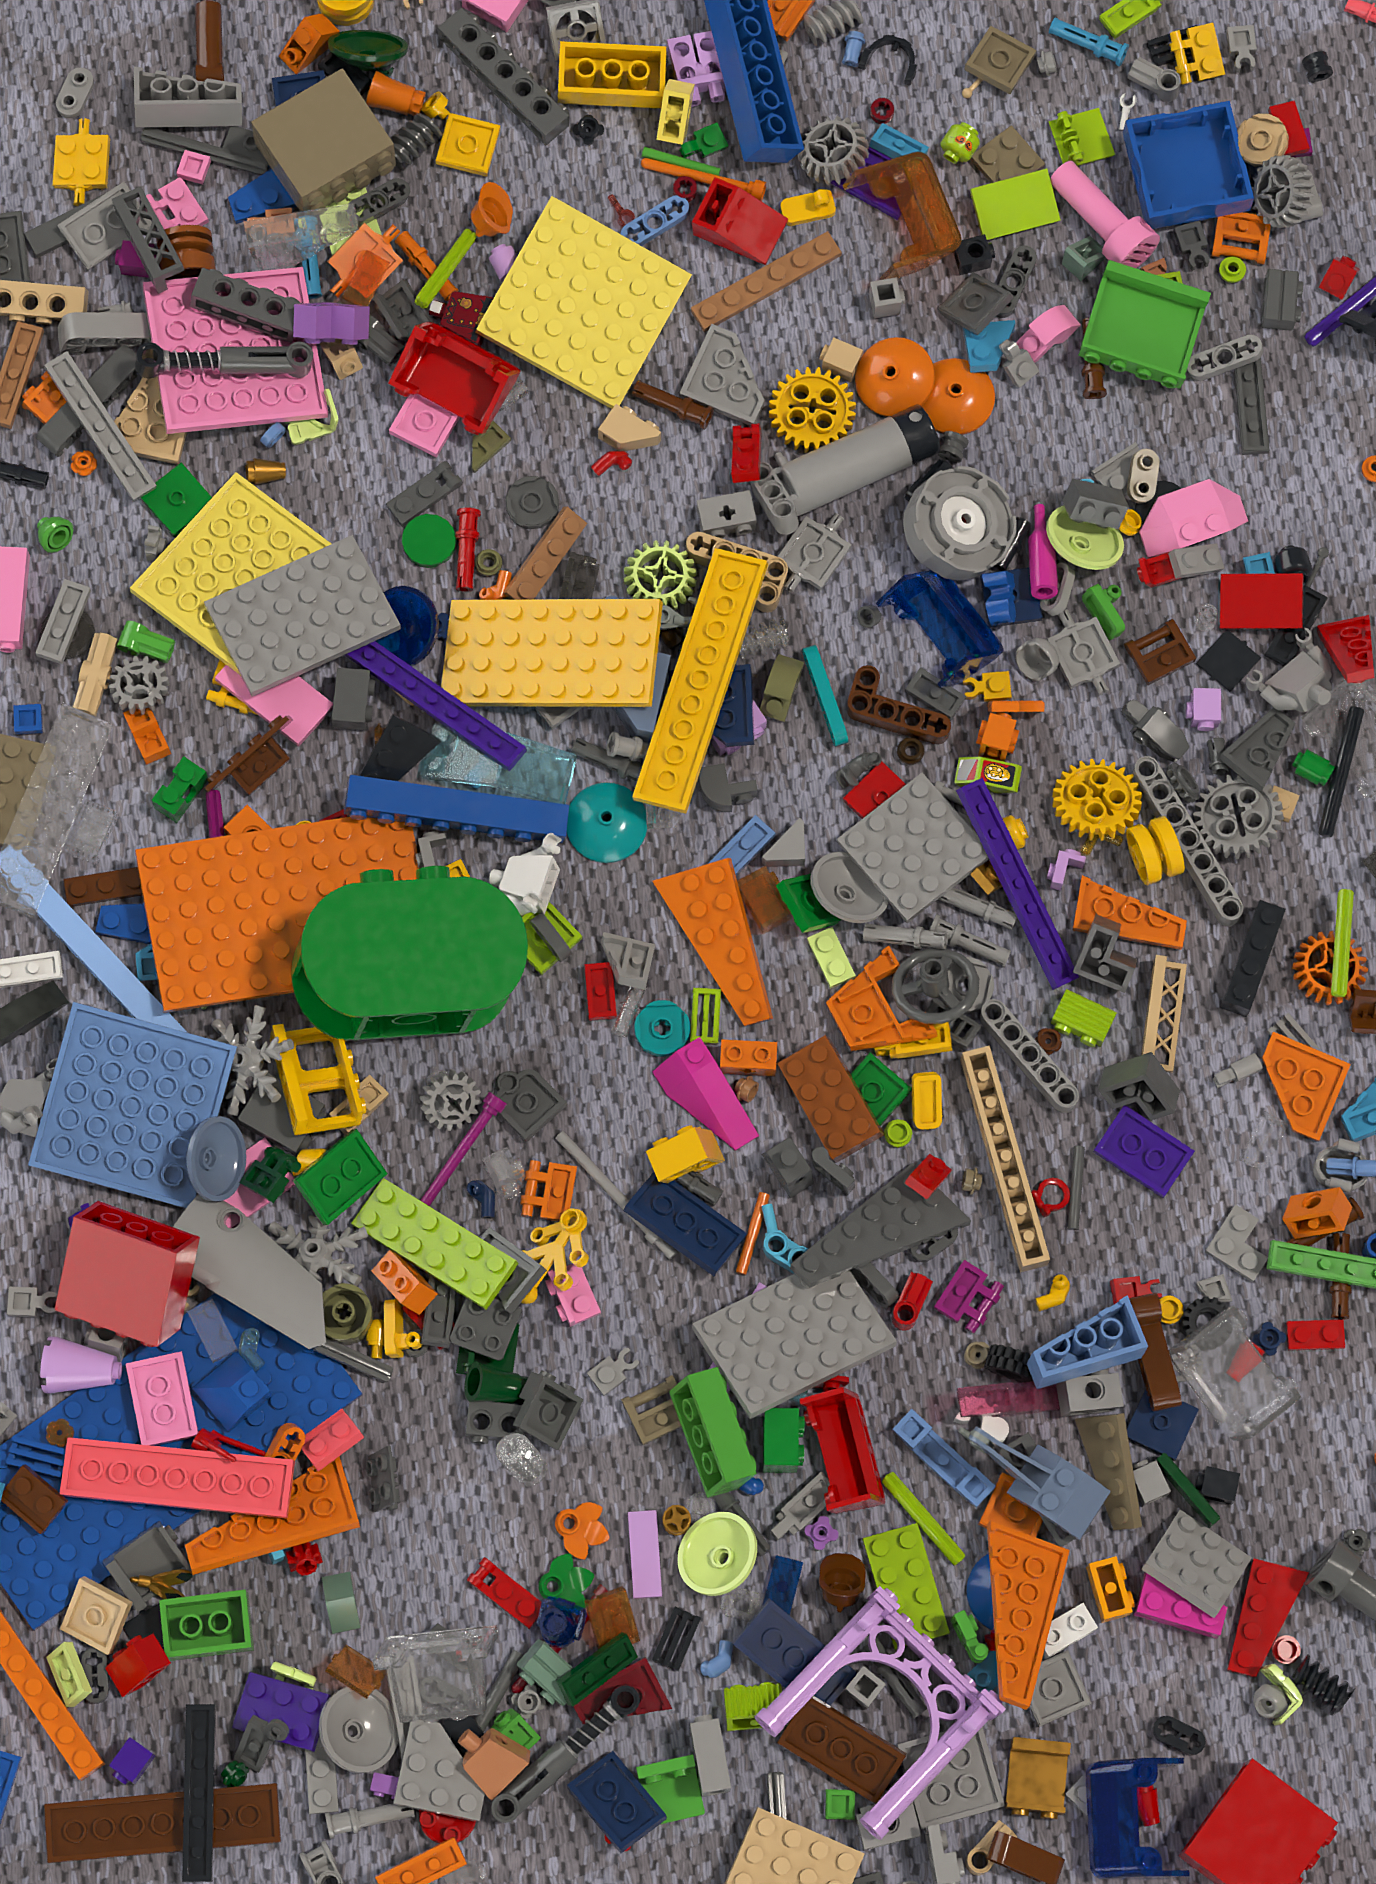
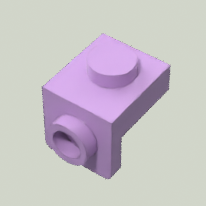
(1057, 871)

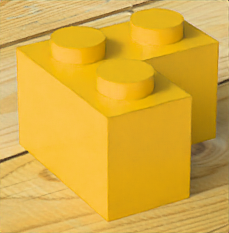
(689, 1151)

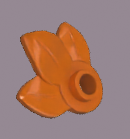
(585, 1531)

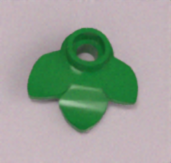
(570, 1580)

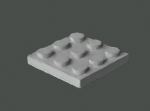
(1196, 1563)
(962, 1788)

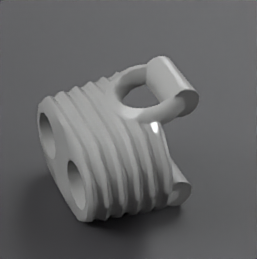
(1343, 1150)

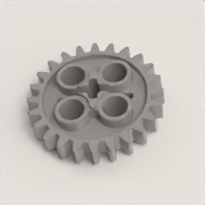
(1212, 822)

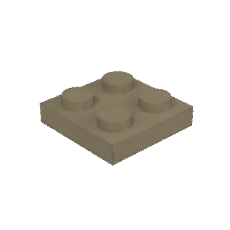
(1000, 60)
(1006, 157)

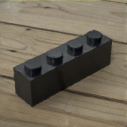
(1253, 958)

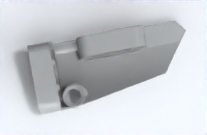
(254, 1272)

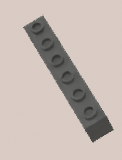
(543, 126)

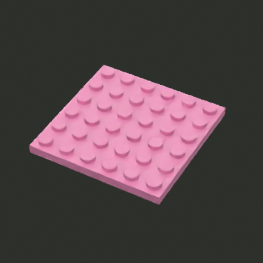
(215, 400)

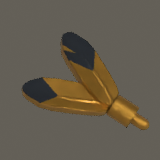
(162, 1583)

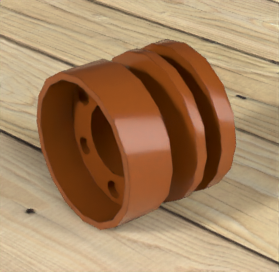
(193, 248)

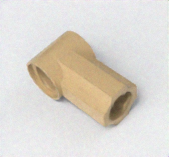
(983, 1848)

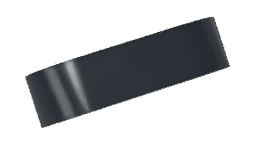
(1182, 1729)

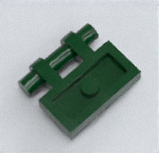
(268, 1176)

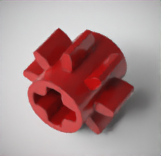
(304, 1558)

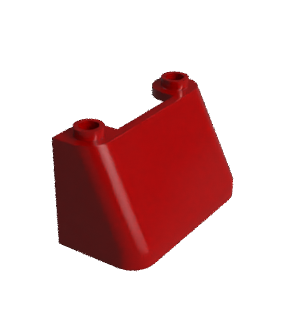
(454, 375)

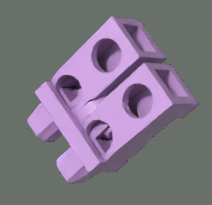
(705, 73)

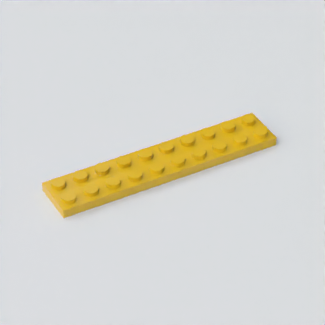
(700, 681)

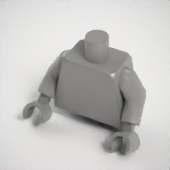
(1299, 682)
(24, 1102)

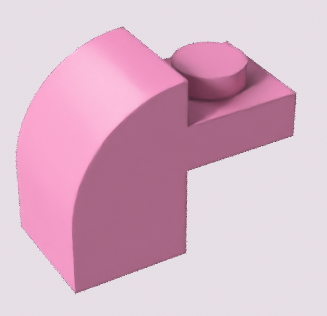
(1048, 329)

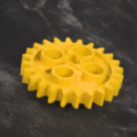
(815, 387)
(1097, 799)

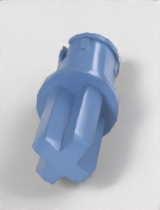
(1351, 1167)

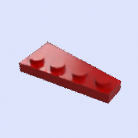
(1264, 1608)

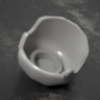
(1034, 652)

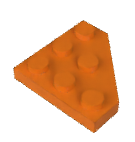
(1304, 1083)

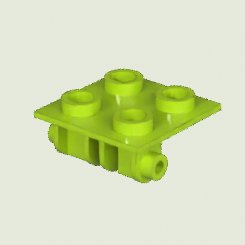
(1081, 137)

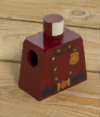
(462, 314)

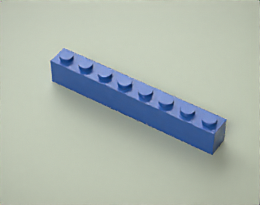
(454, 809)

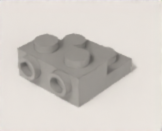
(944, 1866)

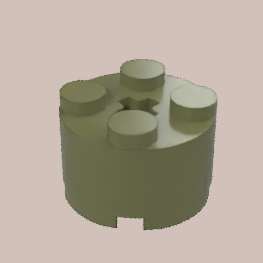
(356, 1326)

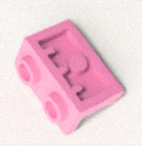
(577, 1302)

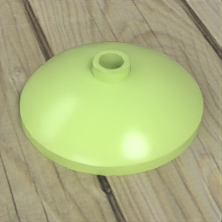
(1084, 542)
(708, 1545)

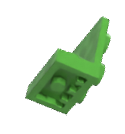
(673, 1787)

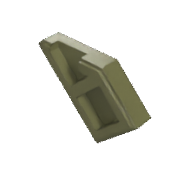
(488, 445)

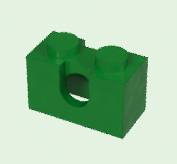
(170, 799)

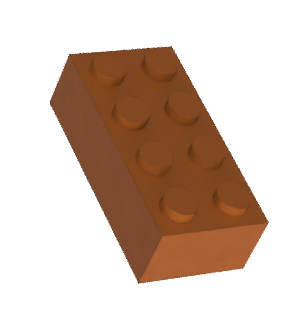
(831, 1099)

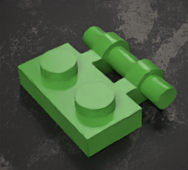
(966, 1629)

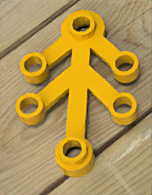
(570, 1227)

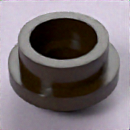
(910, 743)

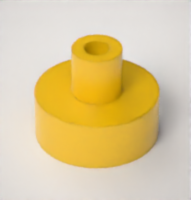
(435, 106)

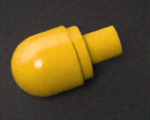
(375, 1338)

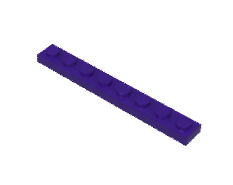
(439, 704)
(1017, 883)

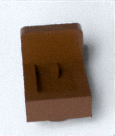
(1363, 1011)

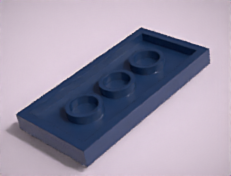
(685, 1223)
(786, 1648)

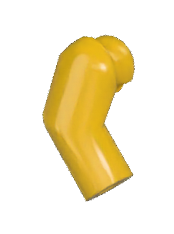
(1057, 1294)

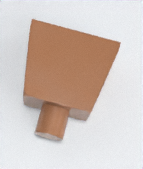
(492, 1760)

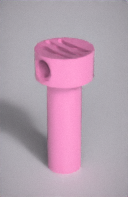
(1125, 239)

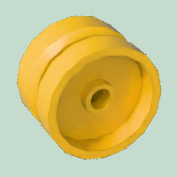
(345, 11)
(1155, 850)

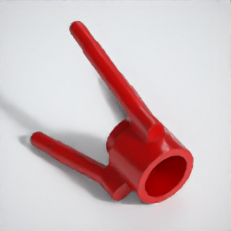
(210, 1442)

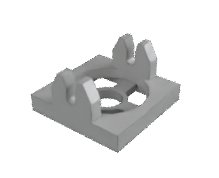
(554, 14)

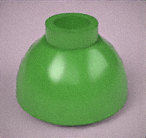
(54, 533)

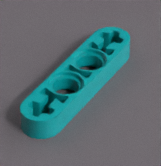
(825, 695)

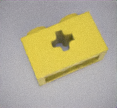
(675, 111)

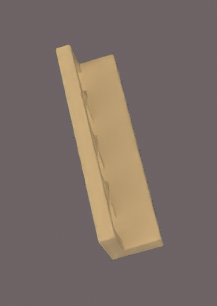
(1154, 1009)

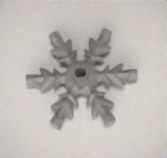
(250, 1060)
(316, 1252)

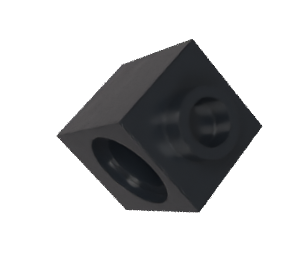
(968, 264)
(1218, 1484)

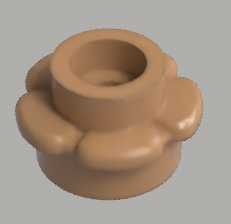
(746, 1089)

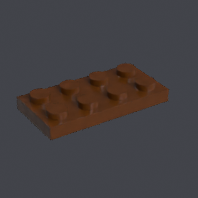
(842, 1748)

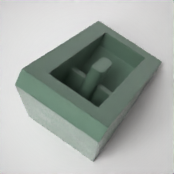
(1083, 257)
(341, 1602)

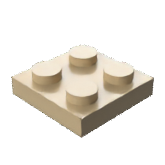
(96, 1615)

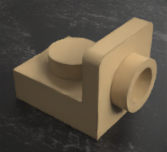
(342, 357)

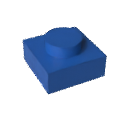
(28, 719)

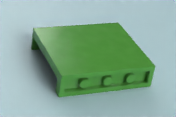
(1143, 324)

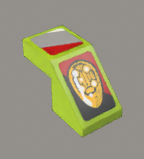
(997, 775)

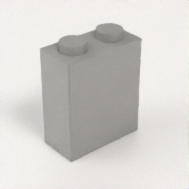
(709, 1756)

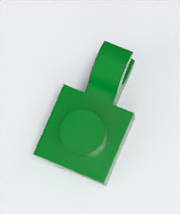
(706, 140)

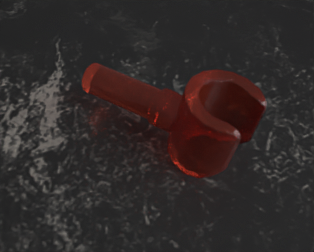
(620, 210)

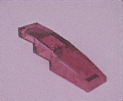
(1006, 1399)

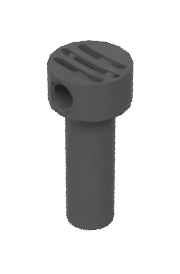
(1339, 1574)

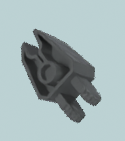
(1155, 730)

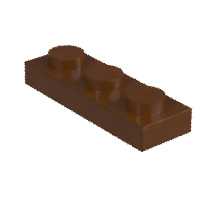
(102, 887)

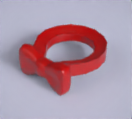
(1046, 1209)

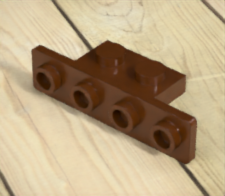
(257, 762)

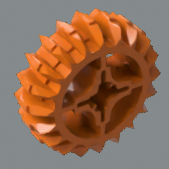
(1307, 975)

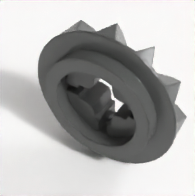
(1183, 782)

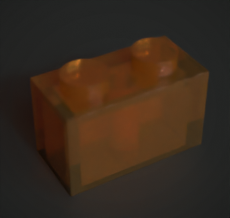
(763, 899)

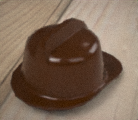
(842, 1579)

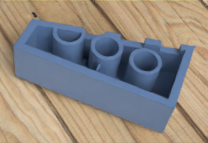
(1092, 1346)

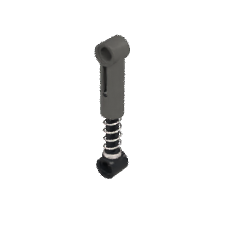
(228, 360)
(562, 1756)

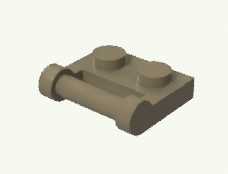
(655, 1421)

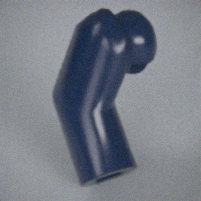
(485, 1196)

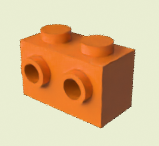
(997, 736)

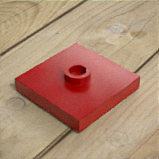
(873, 790)

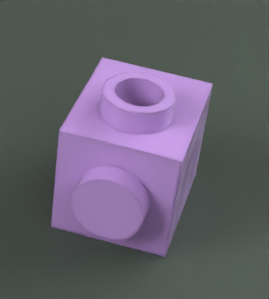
(1204, 708)

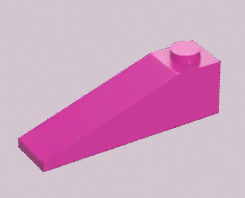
(700, 1087)

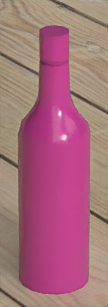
(1042, 559)

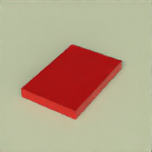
(1261, 601)

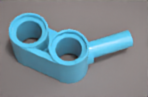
(790, 1249)

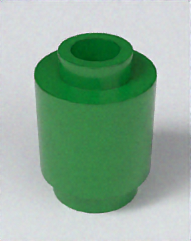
(1313, 767)

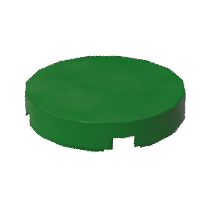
(428, 540)

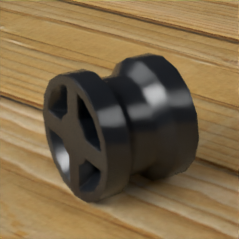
(1317, 66)

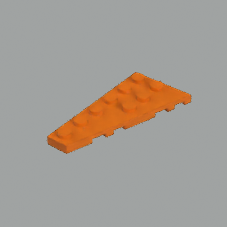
(317, 1509)
(1024, 1595)

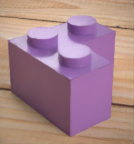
(329, 321)

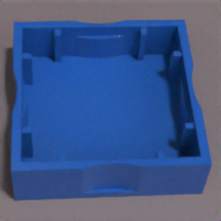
(1188, 165)

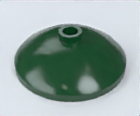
(367, 48)

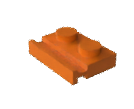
(788, 15)

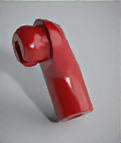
(611, 459)

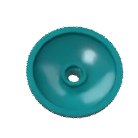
(606, 840)

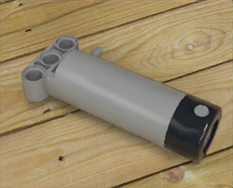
(843, 466)

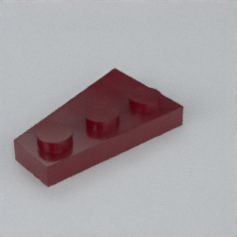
(639, 1676)

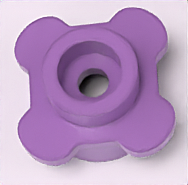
(829, 1533)

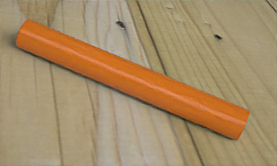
(752, 1234)

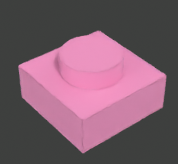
(193, 167)

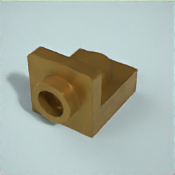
(986, 878)

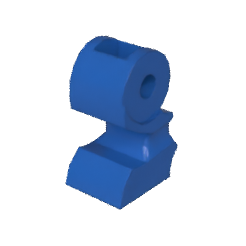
(1000, 604)

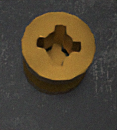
(675, 1515)

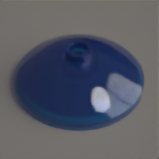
(414, 609)

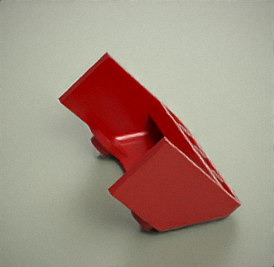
(845, 1450)

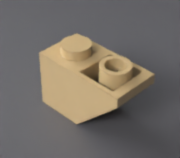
(626, 431)

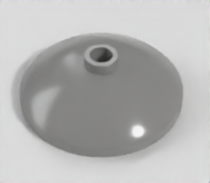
(846, 889)
(372, 1727)

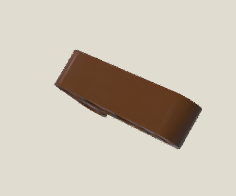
(900, 711)
(1156, 1362)

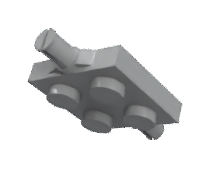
(814, 552)
(1084, 652)

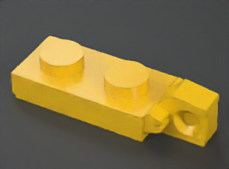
(939, 1044)

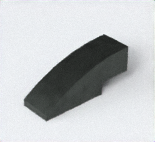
(30, 1011)

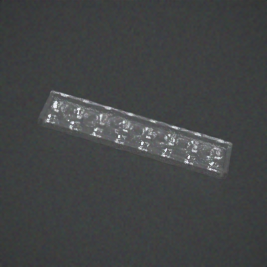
(49, 807)

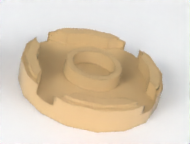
(1261, 139)

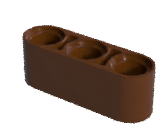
(1025, 1858)

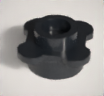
(588, 121)

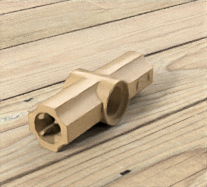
(95, 673)

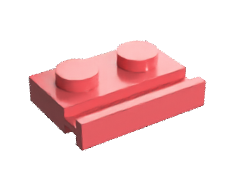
(331, 1439)

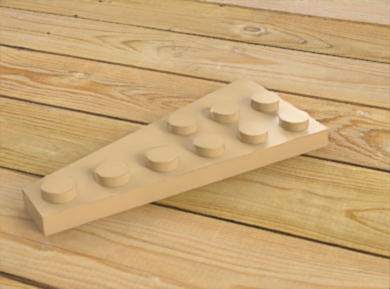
(144, 425)

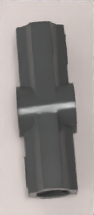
(380, 342)

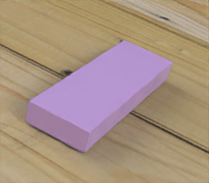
(644, 1554)

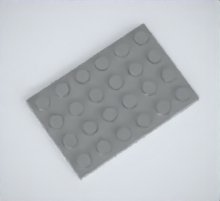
(302, 615)
(792, 1338)

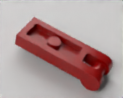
(746, 453)
(506, 1593)

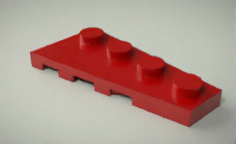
(1350, 647)

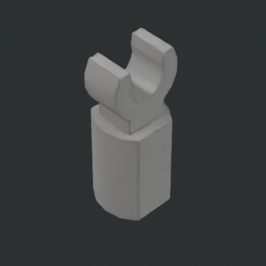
(1238, 1070)

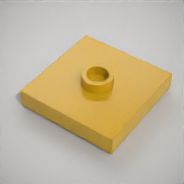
(468, 144)

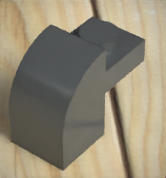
(720, 794)

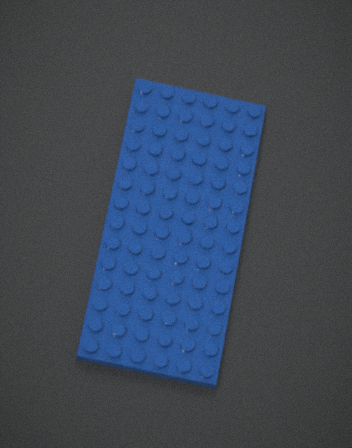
(46, 1567)

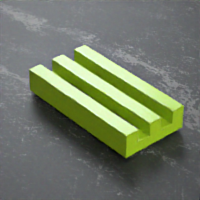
(706, 992)

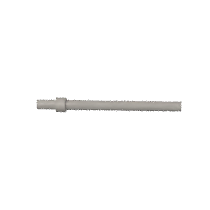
(611, 1190)

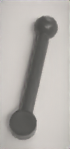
(1322, 553)

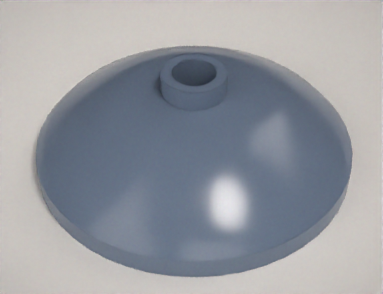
(216, 1158)

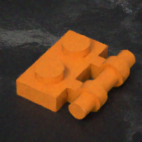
(557, 1193)

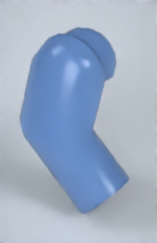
(720, 1663)

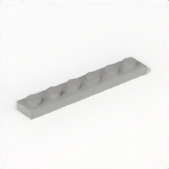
(100, 426)

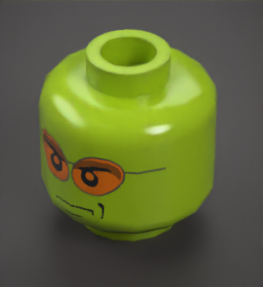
(960, 143)

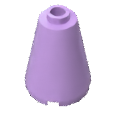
(76, 1367)

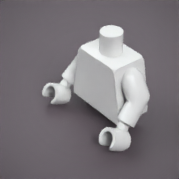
(530, 877)

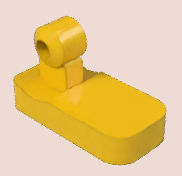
(808, 207)
(926, 1100)
(394, 1337)

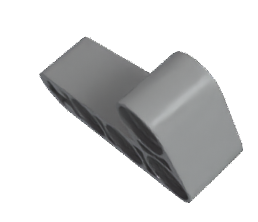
(102, 330)

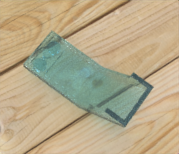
(539, 775)

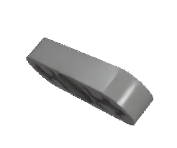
(1214, 352)

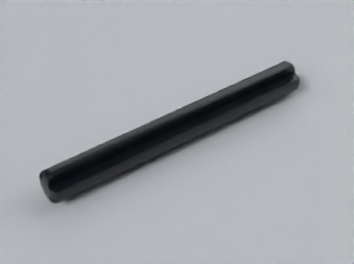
(1341, 771)

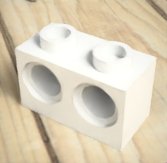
(1069, 1629)

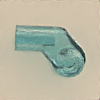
(248, 1348)

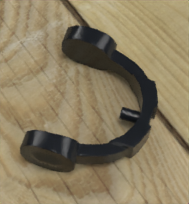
(896, 42)

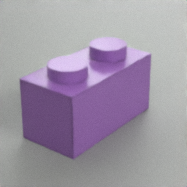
(384, 1784)

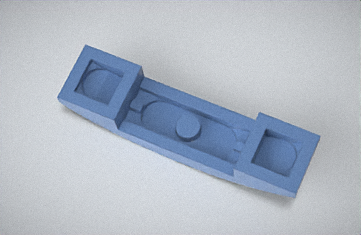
(943, 1459)

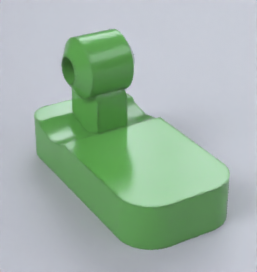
(1100, 605)

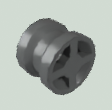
(953, 446)

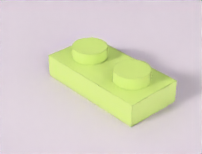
(831, 957)
(69, 1674)

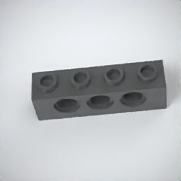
(232, 309)

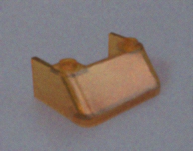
(922, 205)

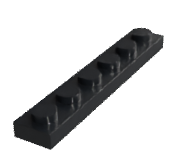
(199, 1793)

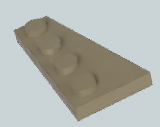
(1111, 1462)

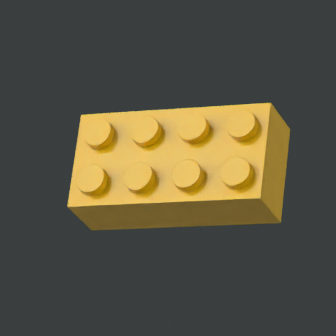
(611, 74)

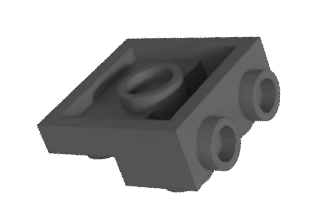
(547, 1409)

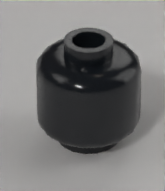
(1293, 560)

